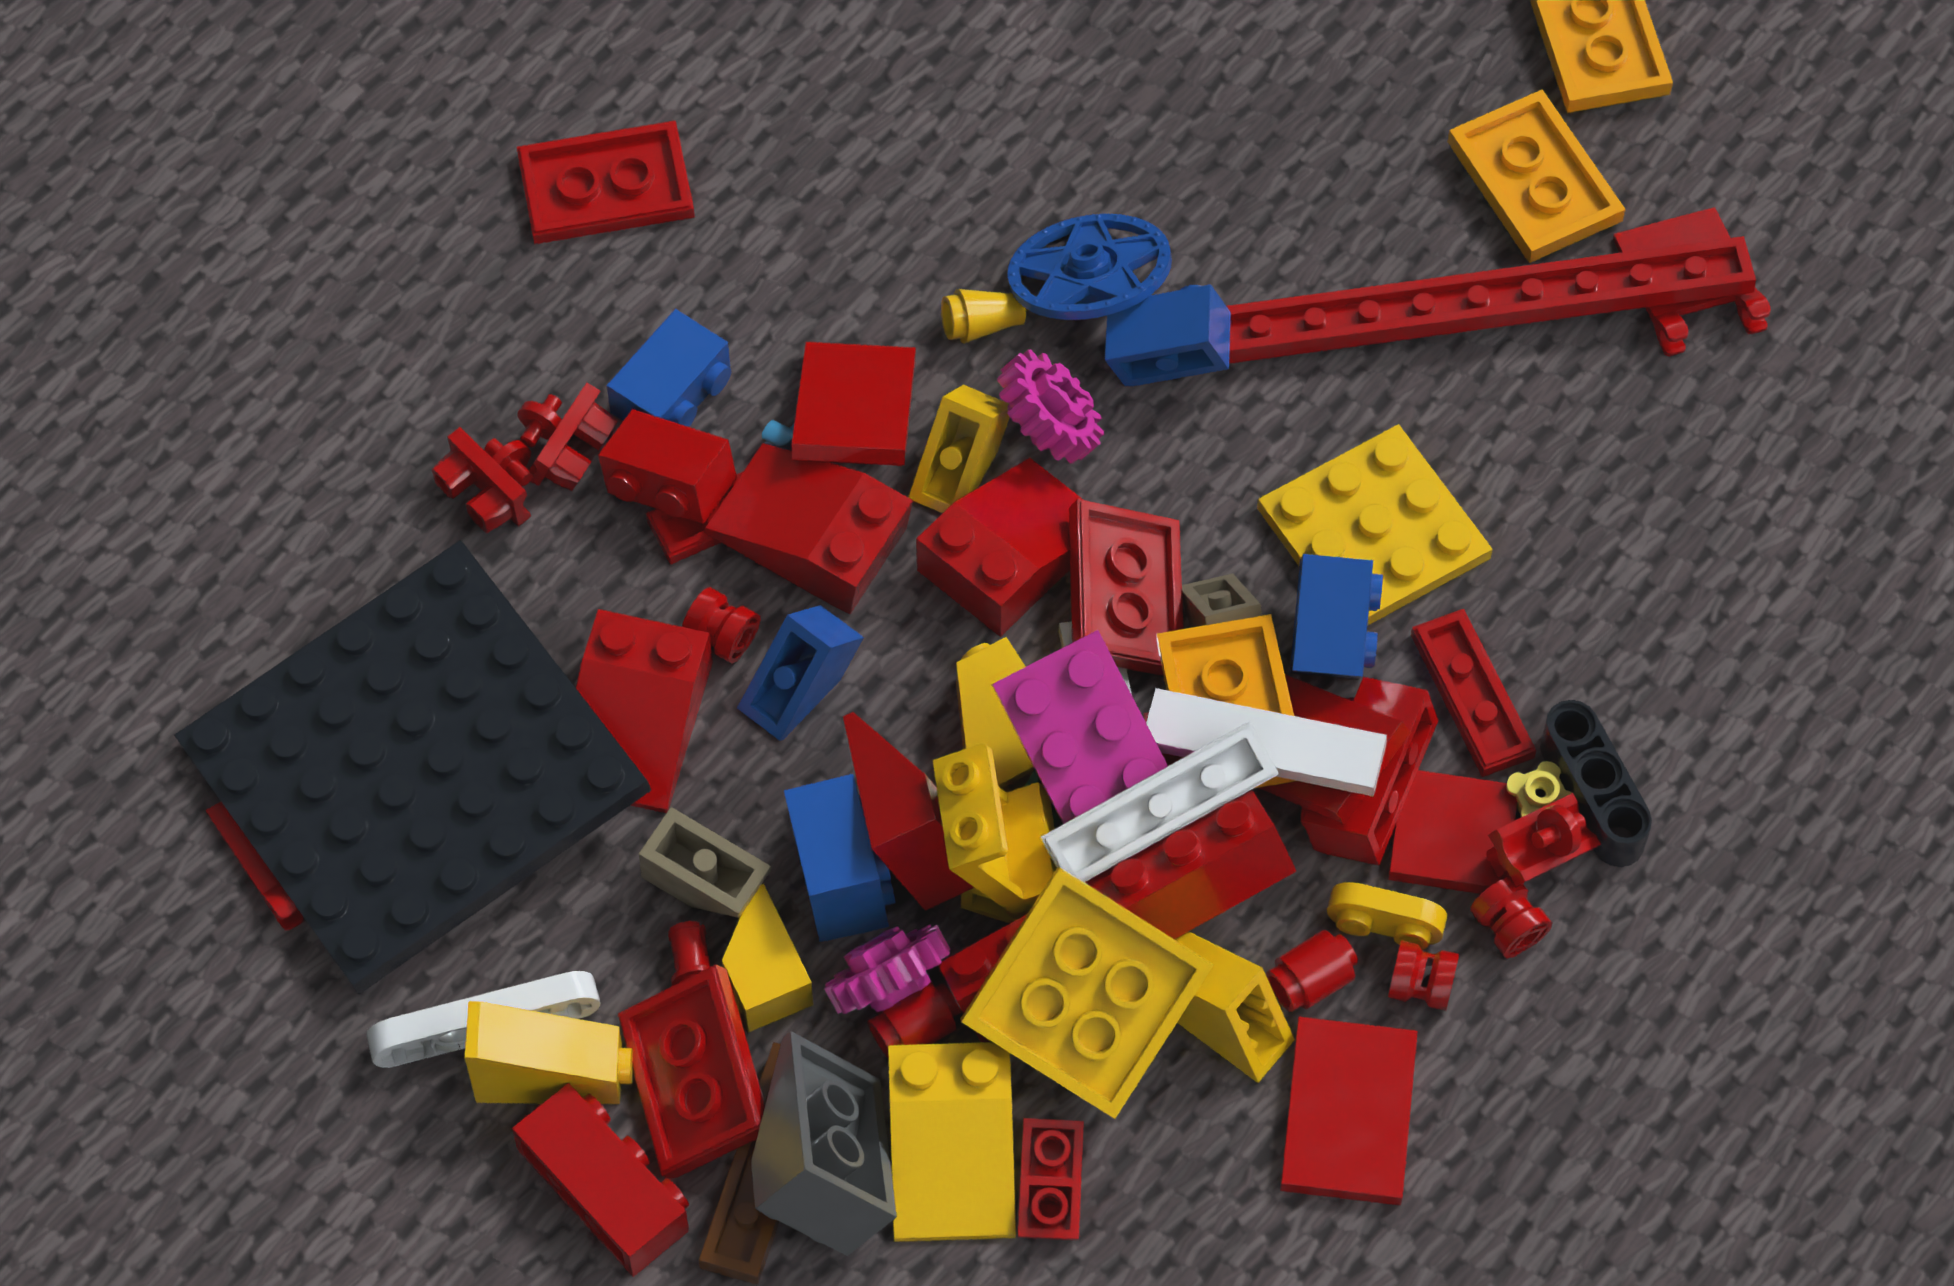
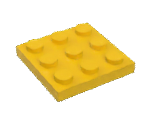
(1383, 508)
(1086, 992)

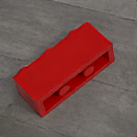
(1373, 821)
(603, 1178)

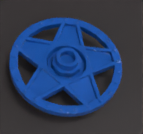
(1090, 267)

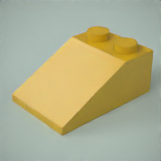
(951, 1141)

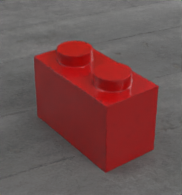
(667, 466)

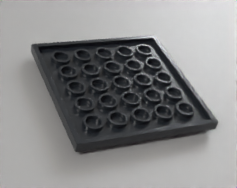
(412, 765)

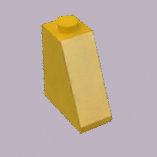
(983, 715)
(1236, 1011)
(533, 1054)

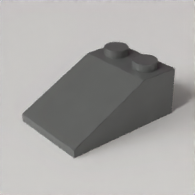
(823, 1148)

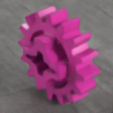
(1050, 406)
(887, 969)

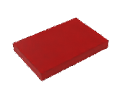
(605, 182)
(854, 404)
(1125, 580)
(1330, 708)
(694, 1071)
(1349, 1111)

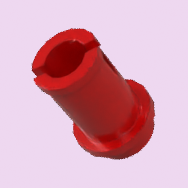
(688, 950)

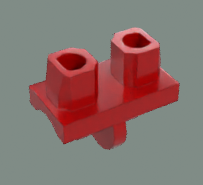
(583, 419)
(495, 470)
(1540, 841)

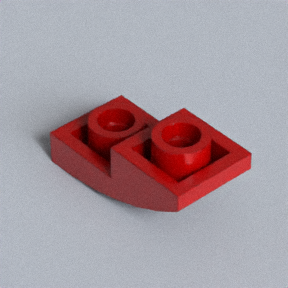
(1050, 1179)

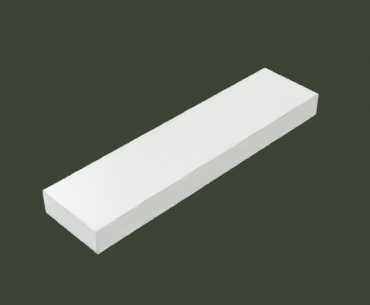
(1297, 746)
(1161, 804)

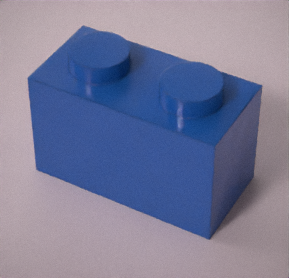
(1169, 336)
(672, 372)

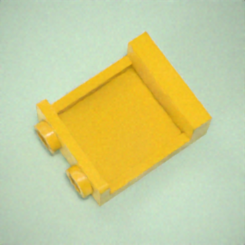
(993, 833)

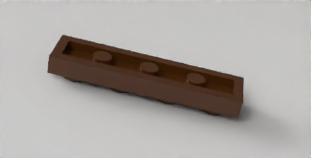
(740, 1233)

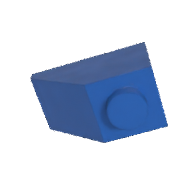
(799, 669)

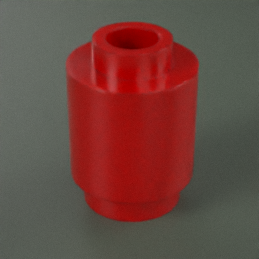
(1312, 970)
(916, 1019)

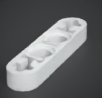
(445, 1026)

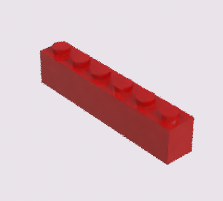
(1167, 884)

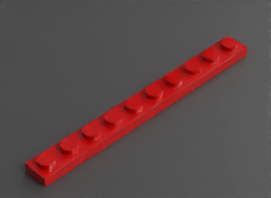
(1490, 299)

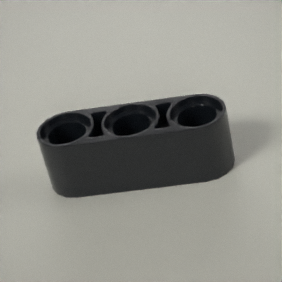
(1597, 759)

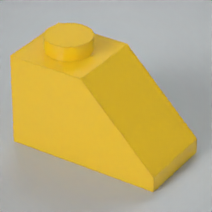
(959, 447)
(765, 966)

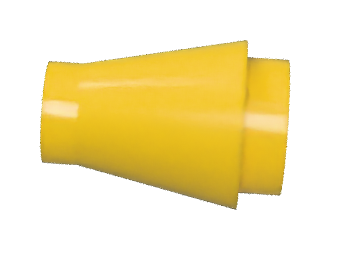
(979, 313)

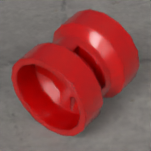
(729, 627)
(1511, 917)
(1410, 972)

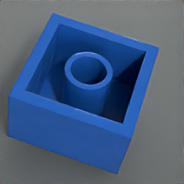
(1333, 617)
(840, 869)

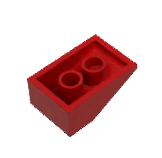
(812, 523)
(1001, 545)
(647, 692)
(902, 816)

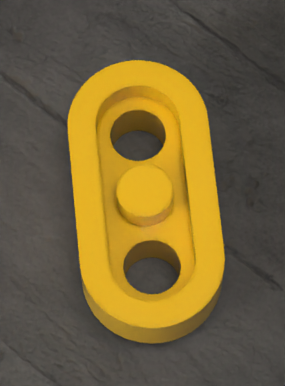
(1369, 909)

